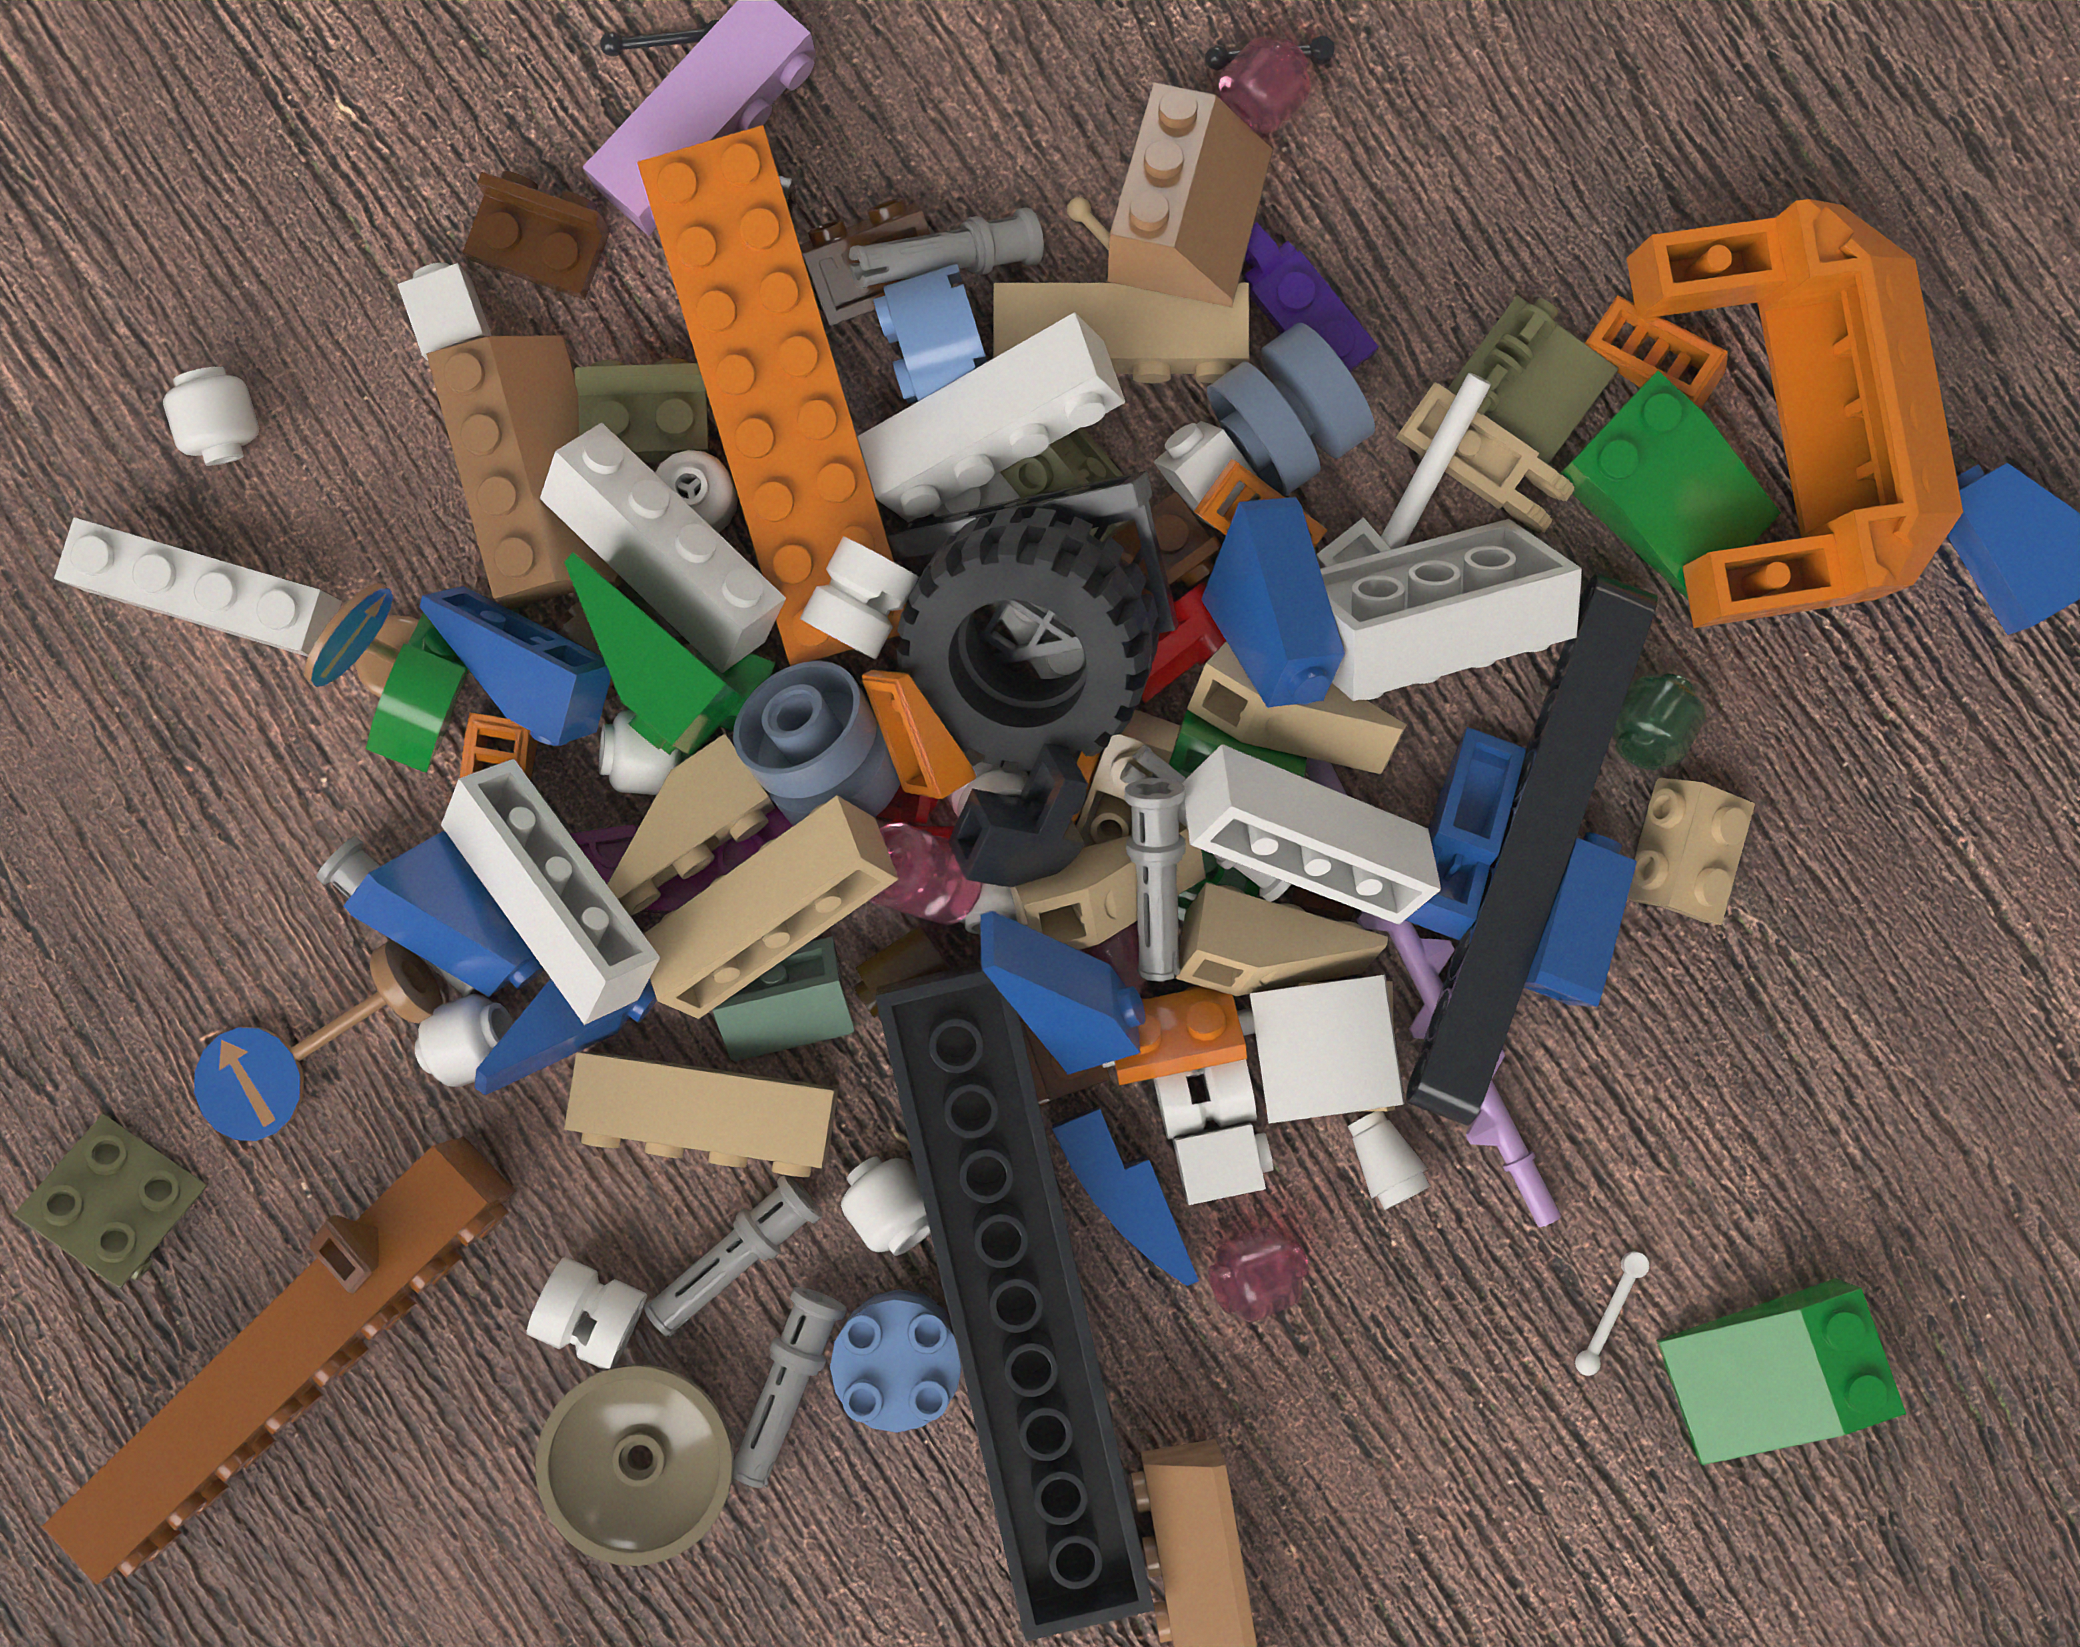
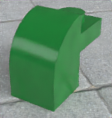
(418, 699)

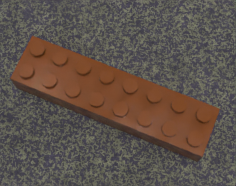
(274, 1365)

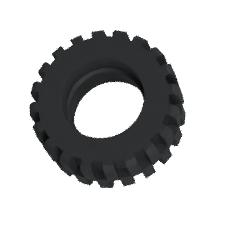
(1061, 571)

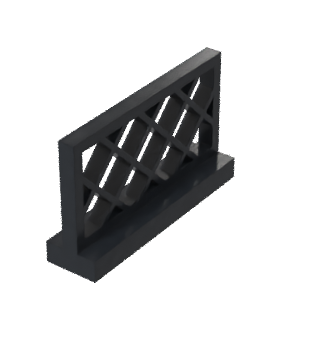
(1096, 503)

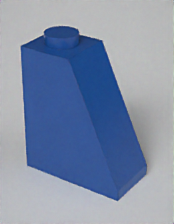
(2017, 545)
(1275, 603)
(445, 915)
(1583, 923)

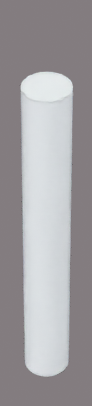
(1435, 461)

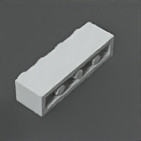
(991, 418)
(661, 547)
(194, 587)
(1309, 835)
(549, 890)

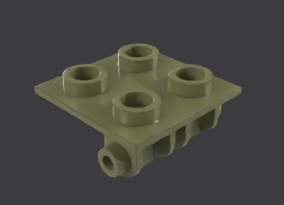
(1537, 376)
(111, 1202)

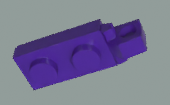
(1294, 292)

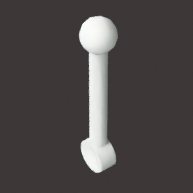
(1634, 1266)

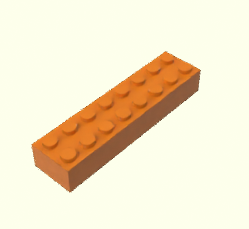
(766, 369)

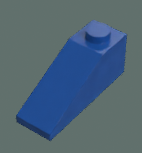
(522, 666)
(1062, 994)
(549, 1033)

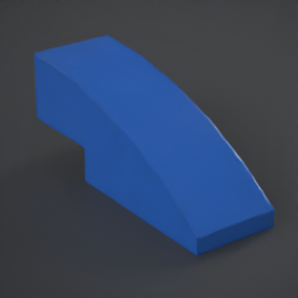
(1469, 829)
(1124, 1192)

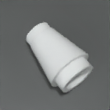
(1387, 1160)

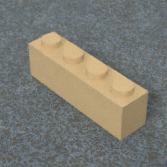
(1141, 328)
(769, 907)
(701, 1110)

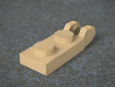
(1488, 460)

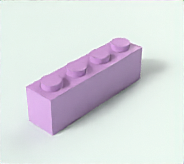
(710, 94)

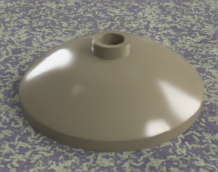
(608, 1500)

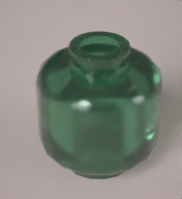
(1658, 721)

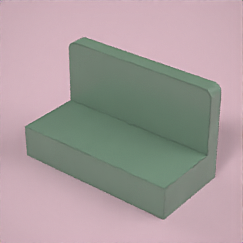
(788, 1005)

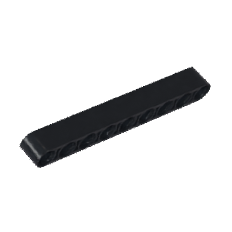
(1536, 845)

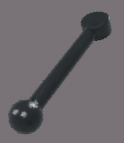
(613, 44)
(1319, 52)

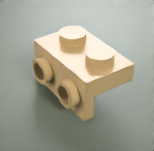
(1690, 849)

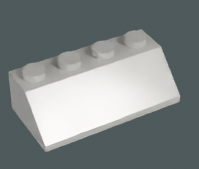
(1449, 606)

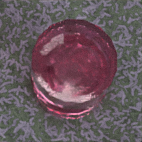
(928, 876)

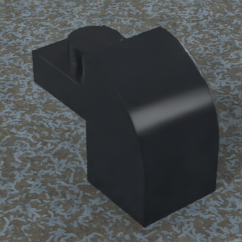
(1026, 836)

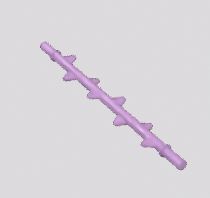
(1424, 963)

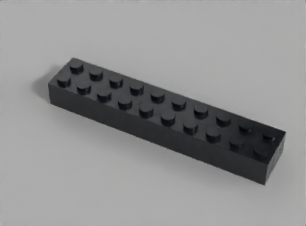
(1014, 1301)

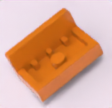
(1184, 1035)

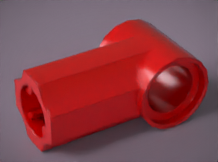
(1190, 644)

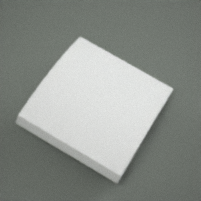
(1327, 1049)

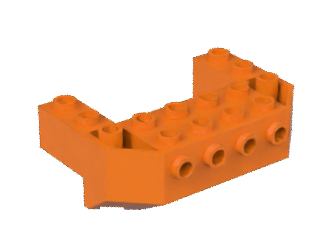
(1850, 398)

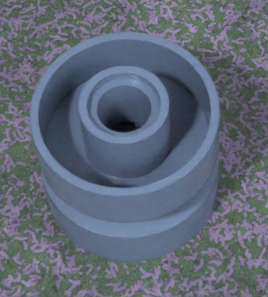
(1300, 404)
(815, 738)

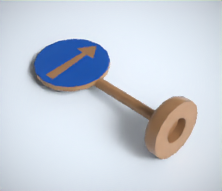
(361, 636)
(253, 1079)

